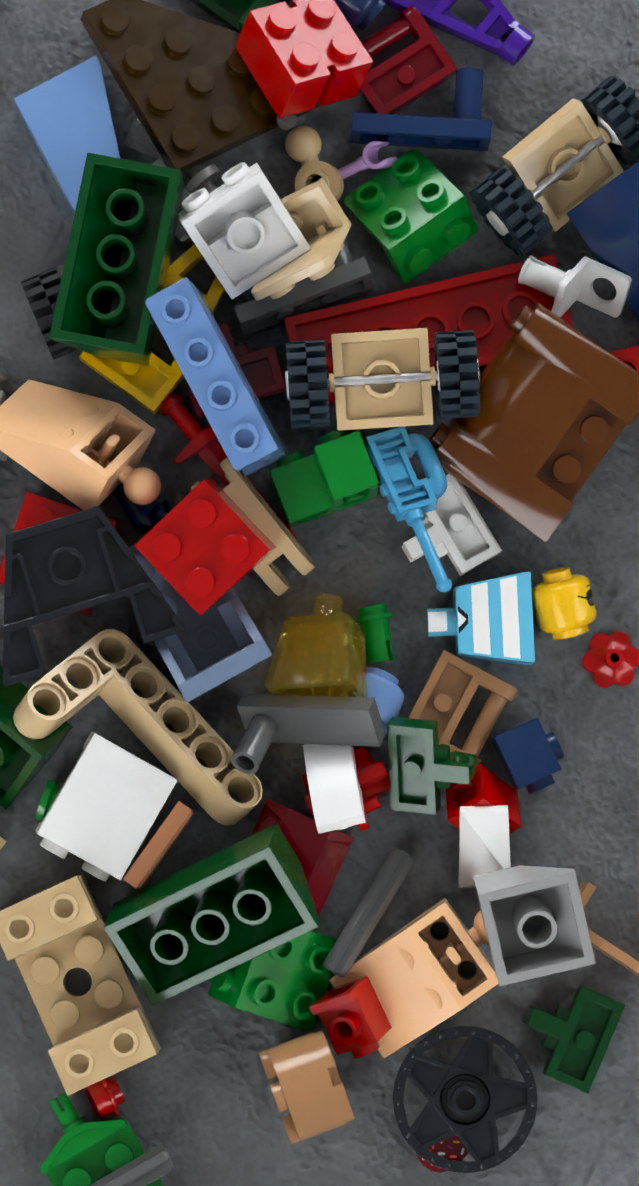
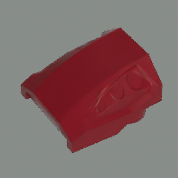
(318, 853)

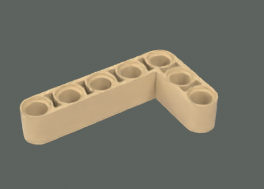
(144, 718)

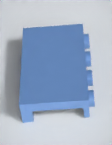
(215, 377)

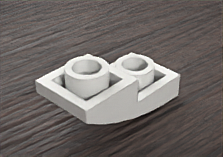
(333, 786)

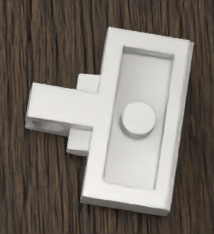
(456, 531)

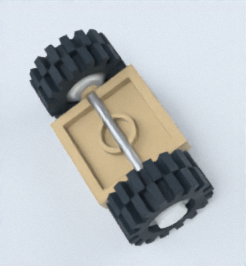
(560, 165)
(383, 379)

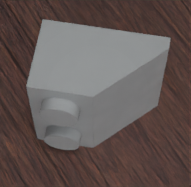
(533, 922)

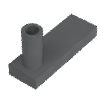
(344, 282)
(304, 721)

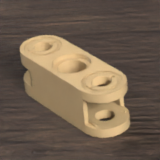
(264, 517)

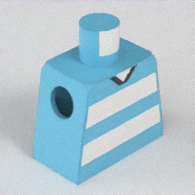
(489, 620)

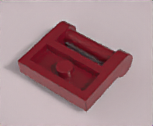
(410, 71)

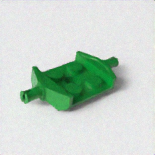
(89, 1147)

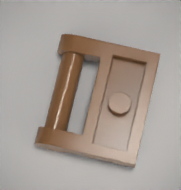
(449, 694)

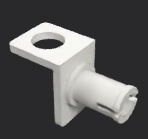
(576, 284)

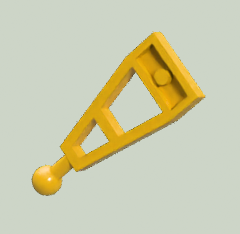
(154, 382)

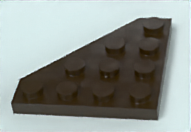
(180, 79)

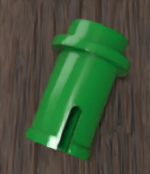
(377, 633)

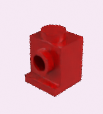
(352, 1017)

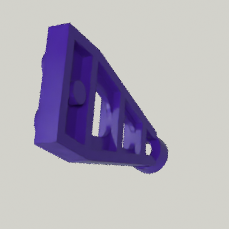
(485, 36)

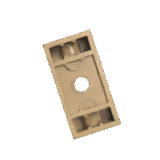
(89, 1032)

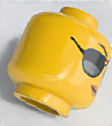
(563, 603)

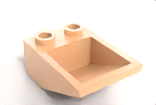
(78, 444)
(420, 976)

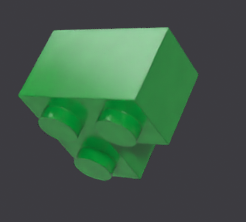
(327, 481)

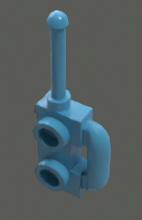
(406, 494)

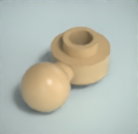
(304, 146)

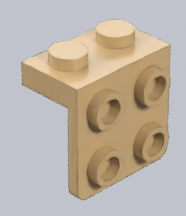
(324, 229)

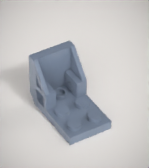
(212, 645)

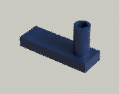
(462, 132)

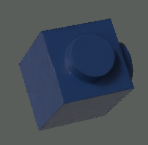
(529, 755)

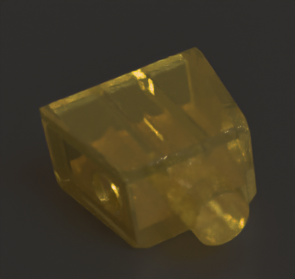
(320, 654)

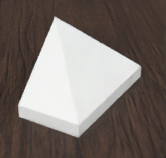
(482, 842)

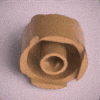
(307, 1086)

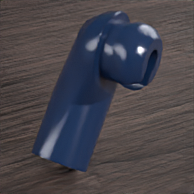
(143, 515)

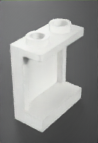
(105, 808)

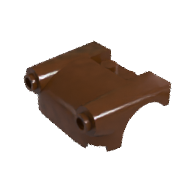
(543, 421)

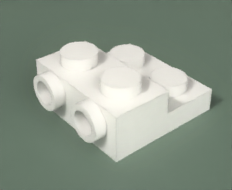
(242, 229)

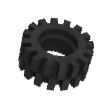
(42, 296)

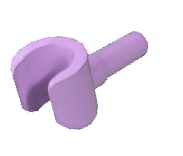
(368, 160)

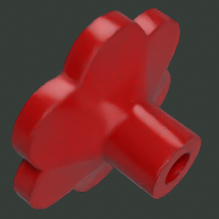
(599, 662)

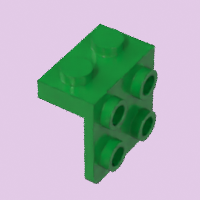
(412, 213)
(280, 981)

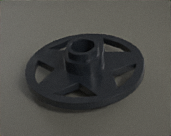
(465, 1099)

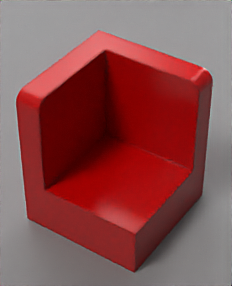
(484, 790)

